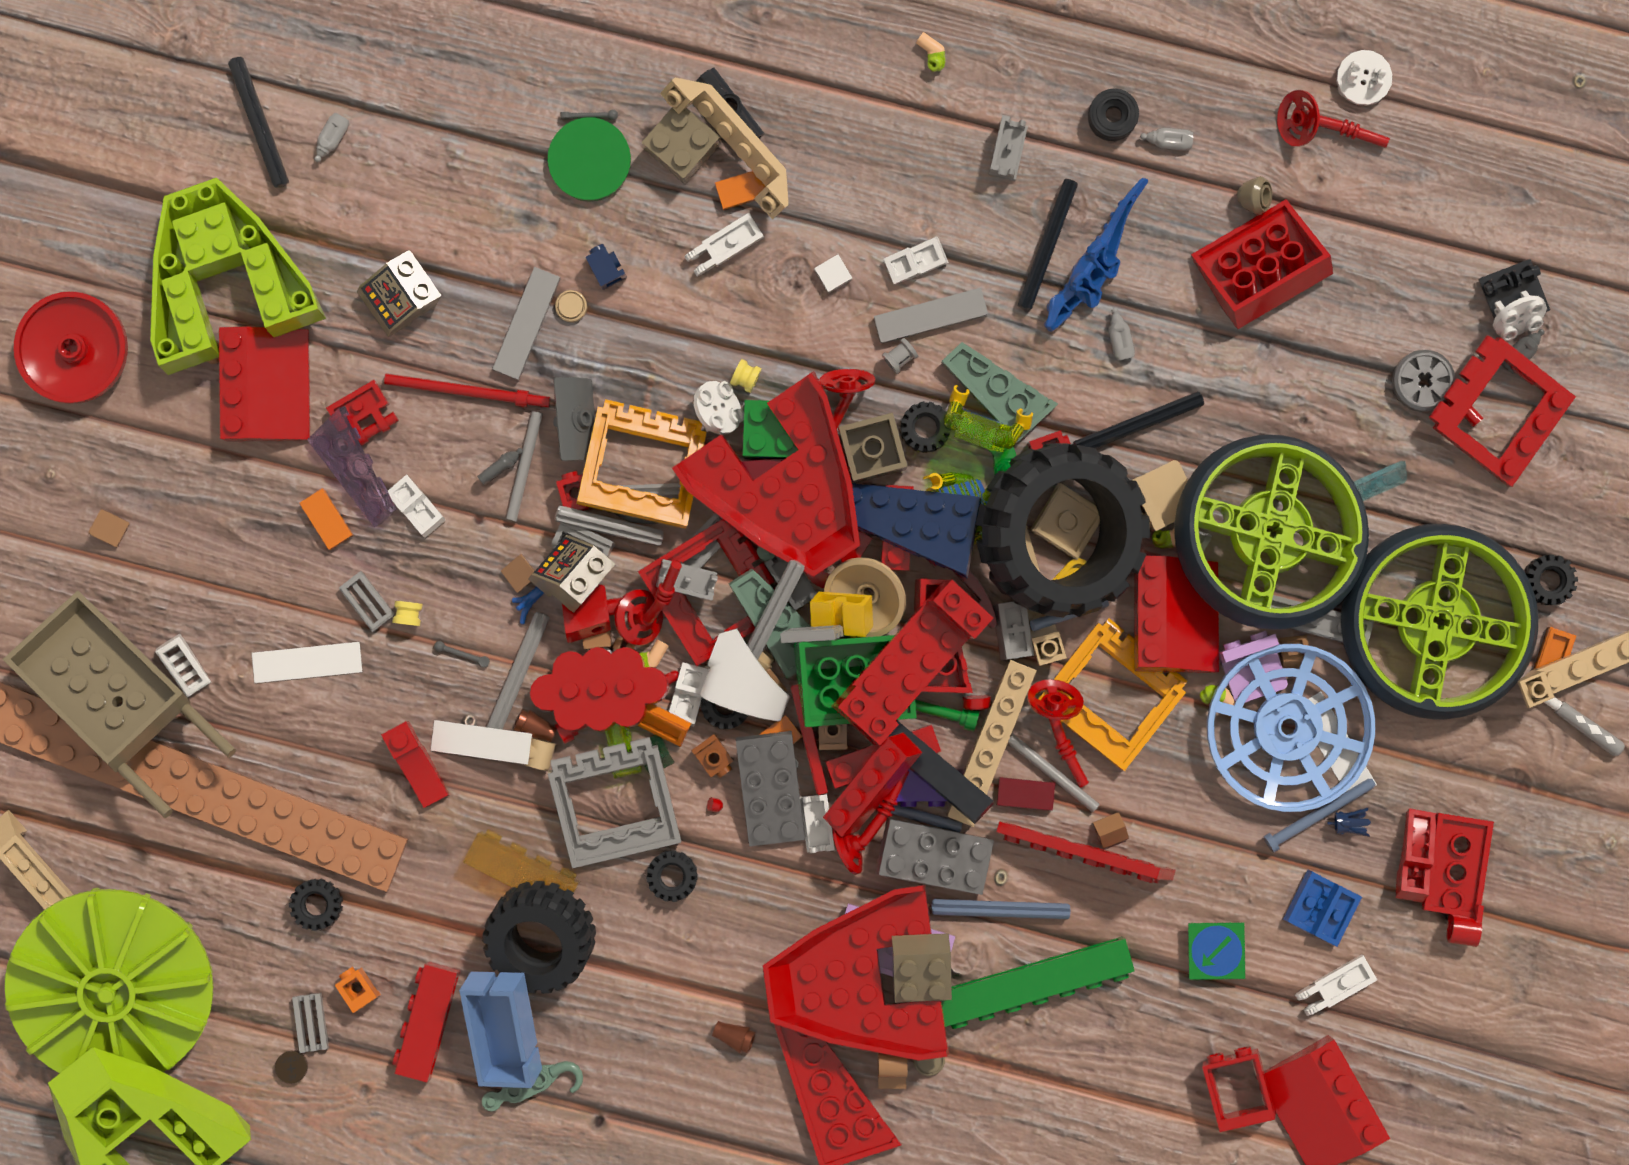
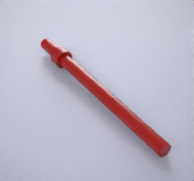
(520, 398)

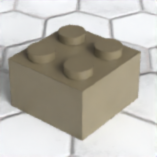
(681, 143)
(872, 448)
(921, 967)

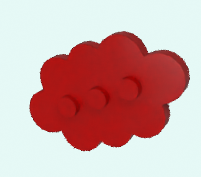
(599, 689)

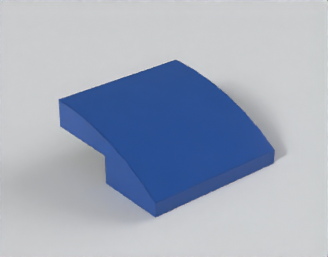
(1322, 908)

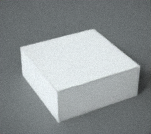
(833, 273)

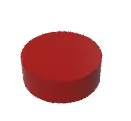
(977, 702)

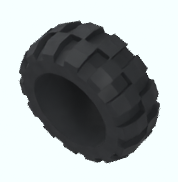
(1119, 533)

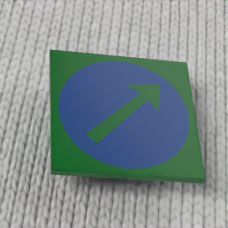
(1216, 950)

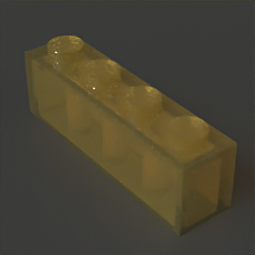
(512, 864)

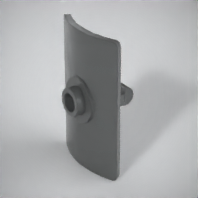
(573, 416)

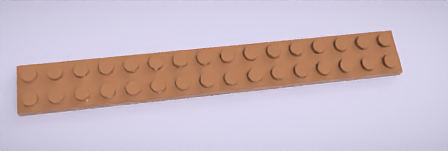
(212, 795)

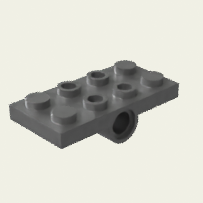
(770, 788)
(934, 856)

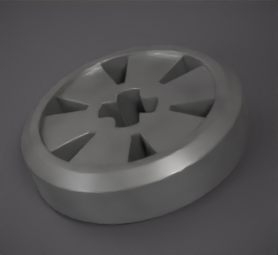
(1406, 380)

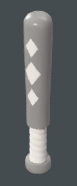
(1587, 727)

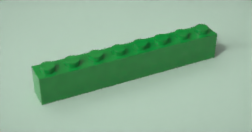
(1037, 982)

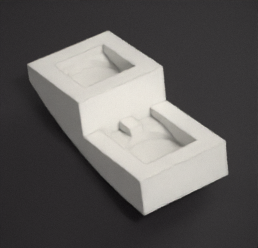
(916, 260)
(416, 506)
(687, 692)

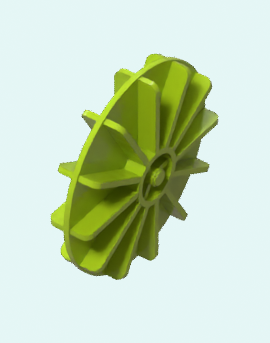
(109, 977)

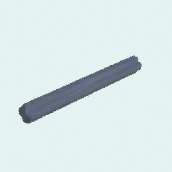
(1001, 909)

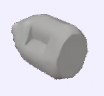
(331, 135)
(1170, 138)
(1120, 337)

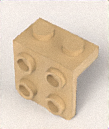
(1162, 493)

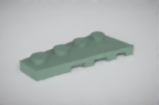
(996, 388)
(754, 596)

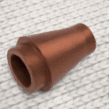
(531, 723)
(735, 1036)

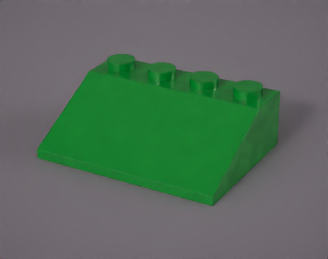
(828, 669)

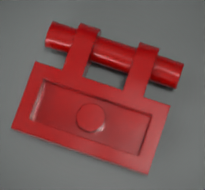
(363, 403)

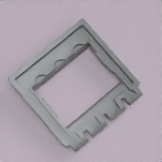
(623, 839)

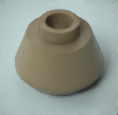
(1255, 195)

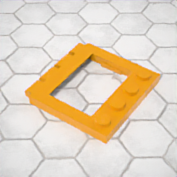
(627, 500)
(1092, 727)

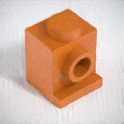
(355, 999)

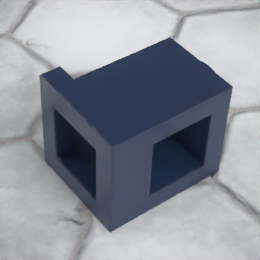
(605, 266)

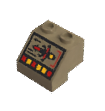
(399, 293)
(571, 571)

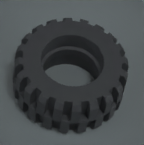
(553, 909)

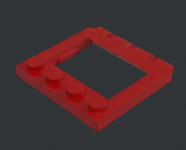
(1537, 426)
(680, 611)

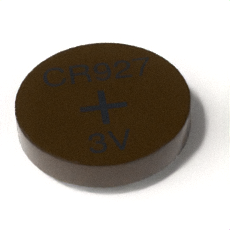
(291, 1066)

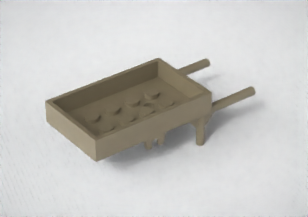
(90, 667)

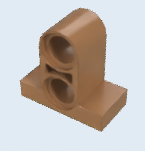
(892, 1072)

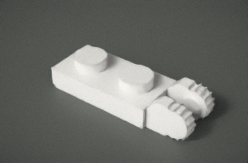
(726, 243)
(1338, 984)

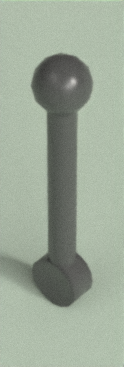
(612, 115)
(483, 661)

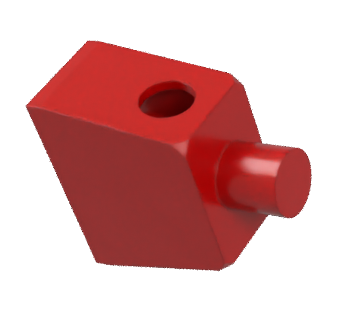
(591, 616)

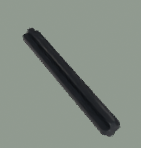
(258, 122)
(1047, 244)
(1142, 421)

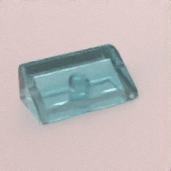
(1382, 480)

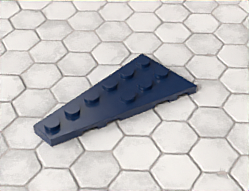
(921, 522)

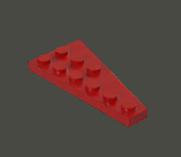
(1092, 856)
(835, 1108)

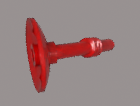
(1307, 118)
(847, 387)
(644, 615)
(1053, 707)
(851, 845)

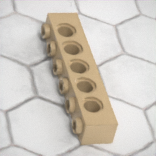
(996, 730)

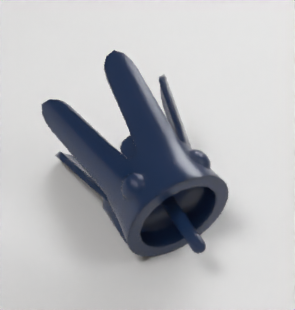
(1351, 822)

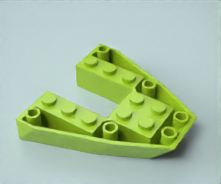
(201, 236)
(110, 1097)

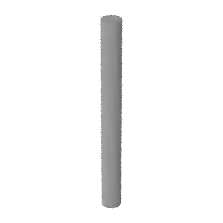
(524, 466)
(1053, 773)

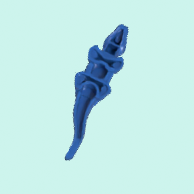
(1094, 265)

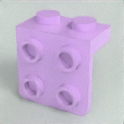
(1236, 651)

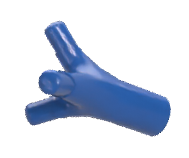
(527, 602)

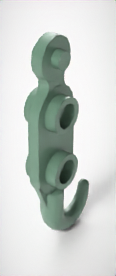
(492, 1100)

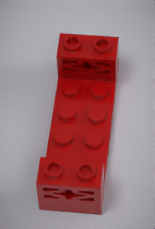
(911, 661)

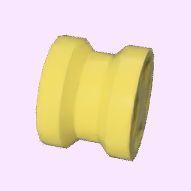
(745, 376)
(407, 613)

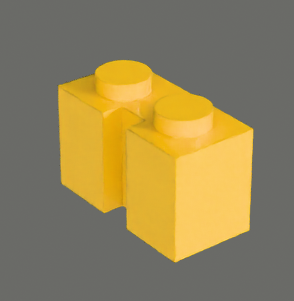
(850, 611)

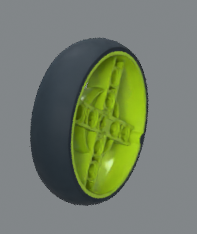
(1290, 457)
(1453, 544)

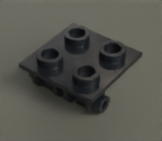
(1509, 282)

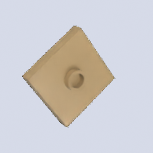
(1067, 521)

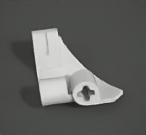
(740, 681)

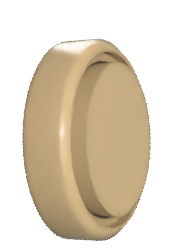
(571, 306)

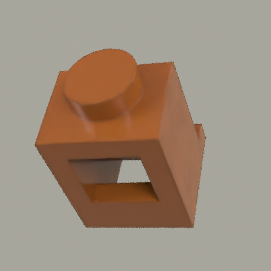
(709, 746)

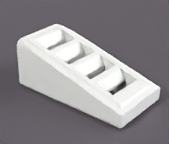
(185, 650)

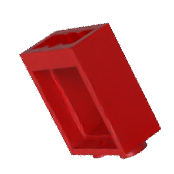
(1242, 1117)

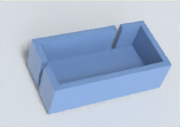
(501, 1029)

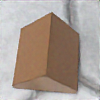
(1111, 830)

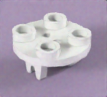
(1352, 73)
(1519, 316)
(718, 407)

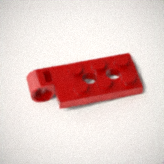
(1464, 896)

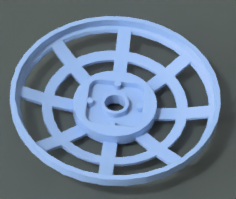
(1307, 728)

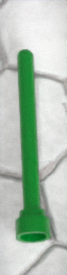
(966, 718)

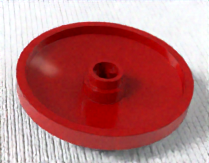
(70, 347)

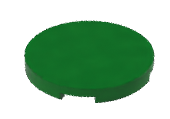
(589, 159)

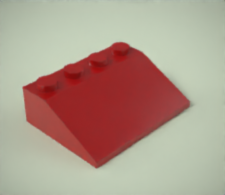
(1263, 263)
(264, 385)
(1171, 620)
(1323, 1105)

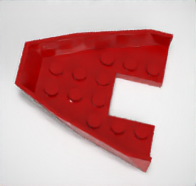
(798, 506)
(834, 986)

